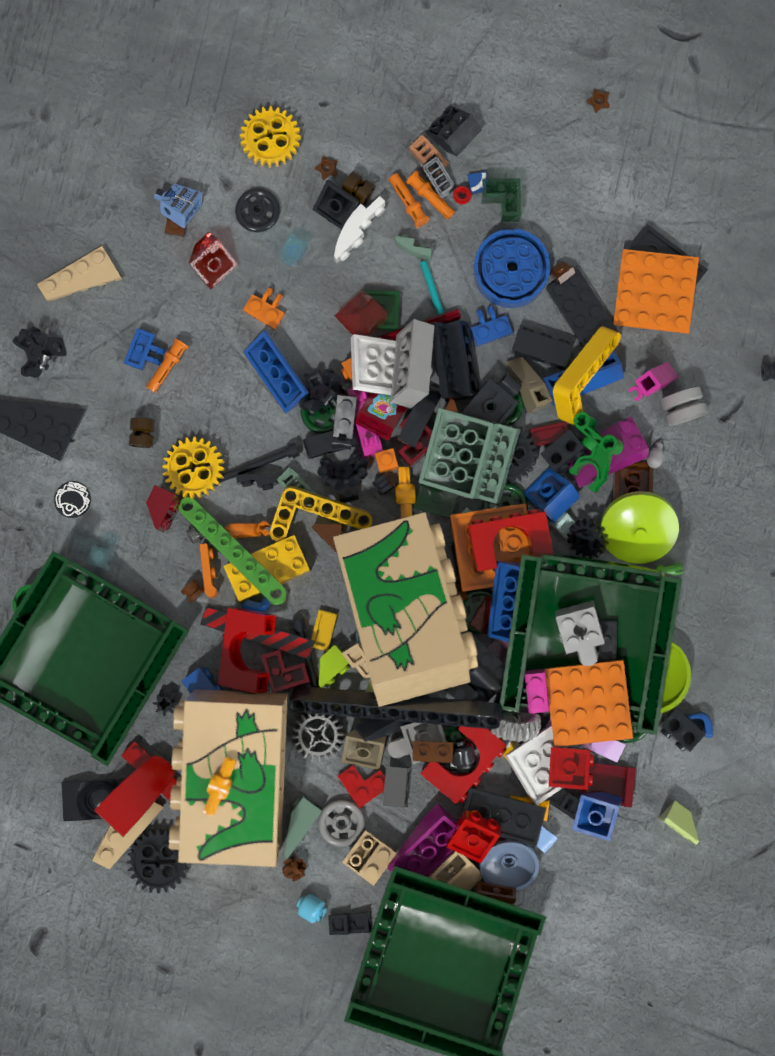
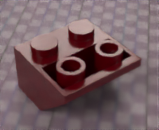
(161, 507)

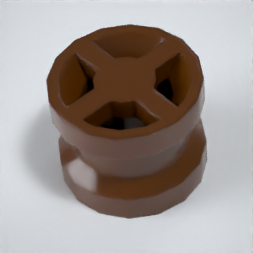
(192, 591)

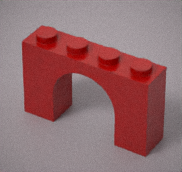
(482, 536)
(233, 670)
(456, 785)

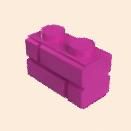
(537, 691)

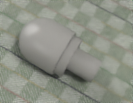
(655, 456)

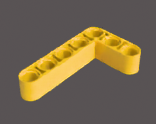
(580, 372)
(316, 508)

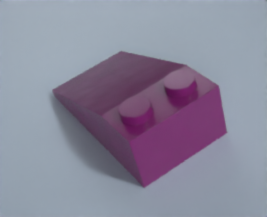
(634, 450)
(427, 844)

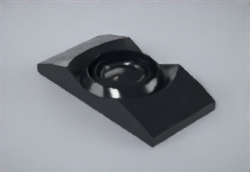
(83, 797)

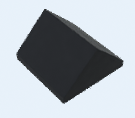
(335, 204)

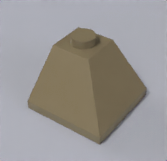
(363, 753)

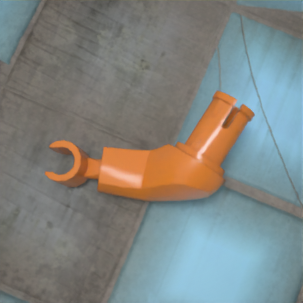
(247, 530)

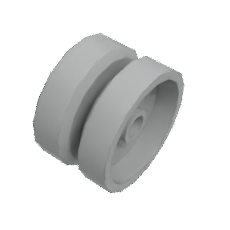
(683, 406)

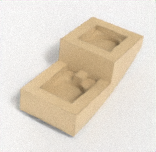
(356, 658)

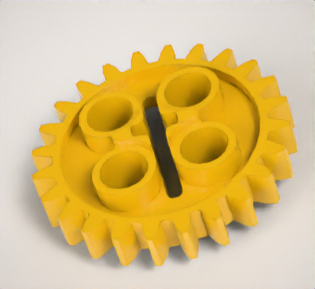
(274, 153)
(196, 484)

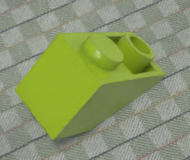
(330, 665)

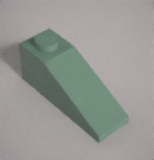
(301, 819)

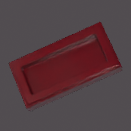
(548, 434)

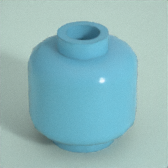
(311, 908)

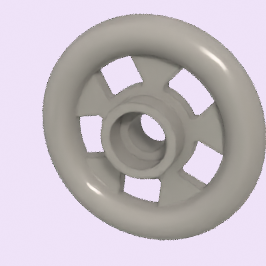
(325, 820)

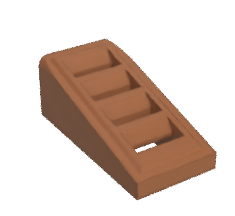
(427, 146)

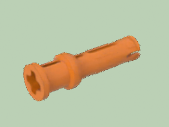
(424, 189)
(412, 207)
(171, 357)

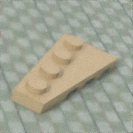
(79, 276)
(114, 845)

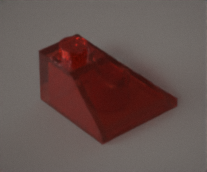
(211, 260)
(362, 315)

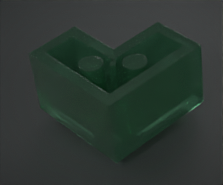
(507, 193)

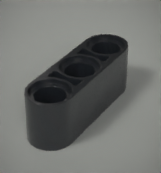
(322, 444)

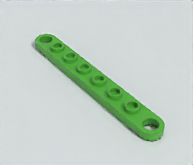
(232, 551)

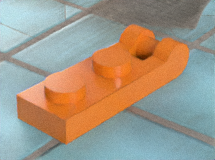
(208, 571)

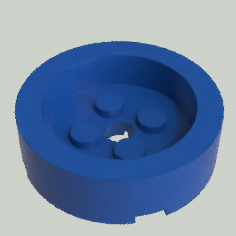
(515, 287)

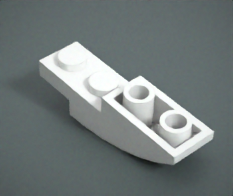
(351, 234)

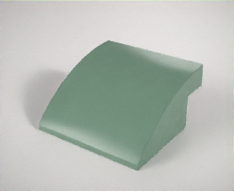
(469, 456)

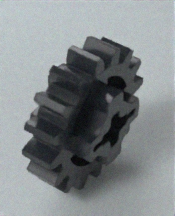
(587, 538)

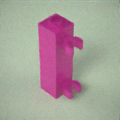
(654, 380)
(369, 441)

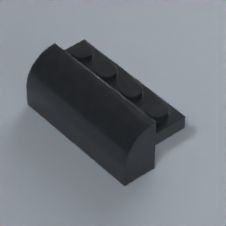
(455, 360)
(489, 675)

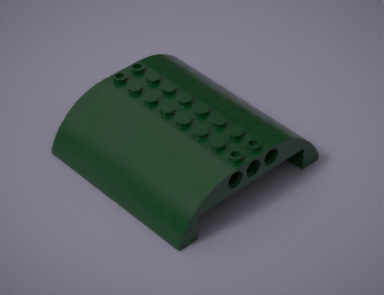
(634, 595)
(83, 656)
(443, 966)

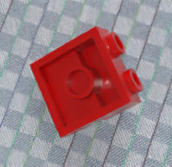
(570, 768)
(474, 836)

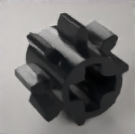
(162, 699)

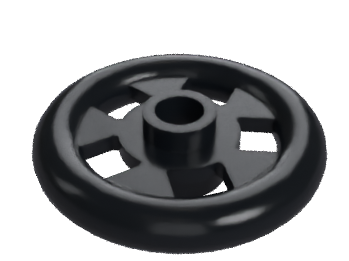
(265, 224)

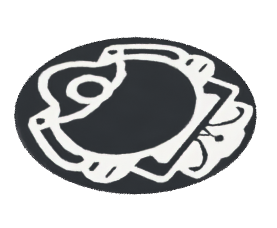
(72, 499)

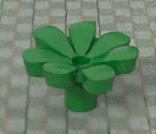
(453, 731)

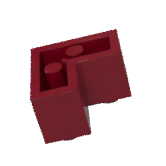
(414, 455)
(281, 677)

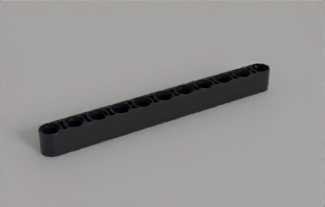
(416, 709)

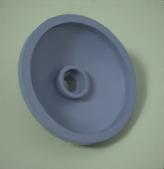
(513, 872)

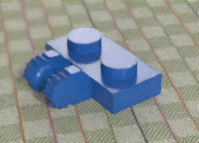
(490, 330)
(140, 349)

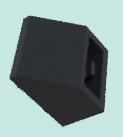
(454, 130)

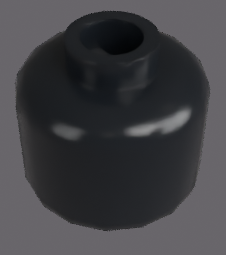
(463, 754)

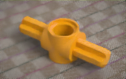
(405, 492)
(219, 786)

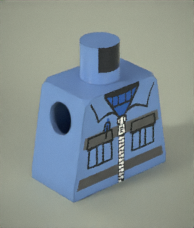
(179, 203)

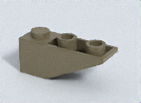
(533, 390)

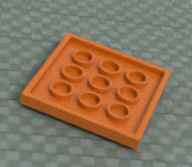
(655, 291)
(508, 545)
(588, 703)

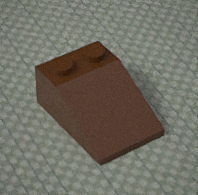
(632, 479)

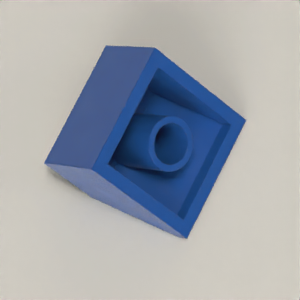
(552, 494)
(597, 814)

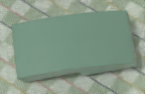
(406, 244)

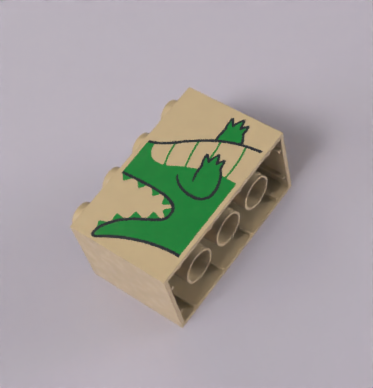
(405, 609)
(251, 817)

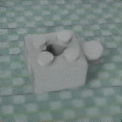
(581, 631)
(415, 732)

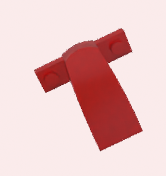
(138, 791)

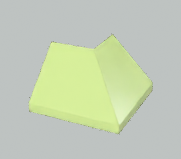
(681, 821)

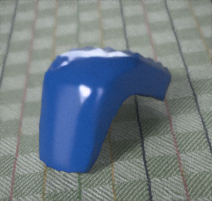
(256, 606)
(706, 721)

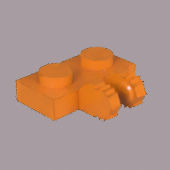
(263, 311)

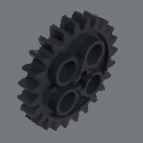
(524, 463)
(159, 879)

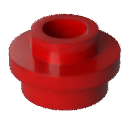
(462, 189)

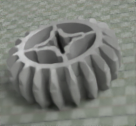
(518, 725)
(308, 750)

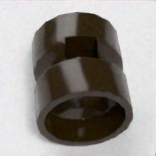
(358, 188)
(144, 426)

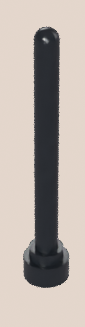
(290, 451)
(299, 627)

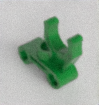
(600, 449)

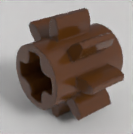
(294, 868)

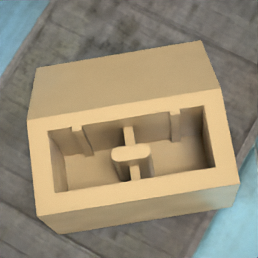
(369, 857)
(458, 872)

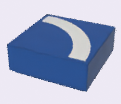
(475, 181)

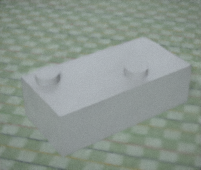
(412, 363)

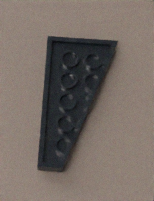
(40, 426)

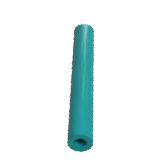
(431, 287)

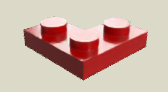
(362, 790)

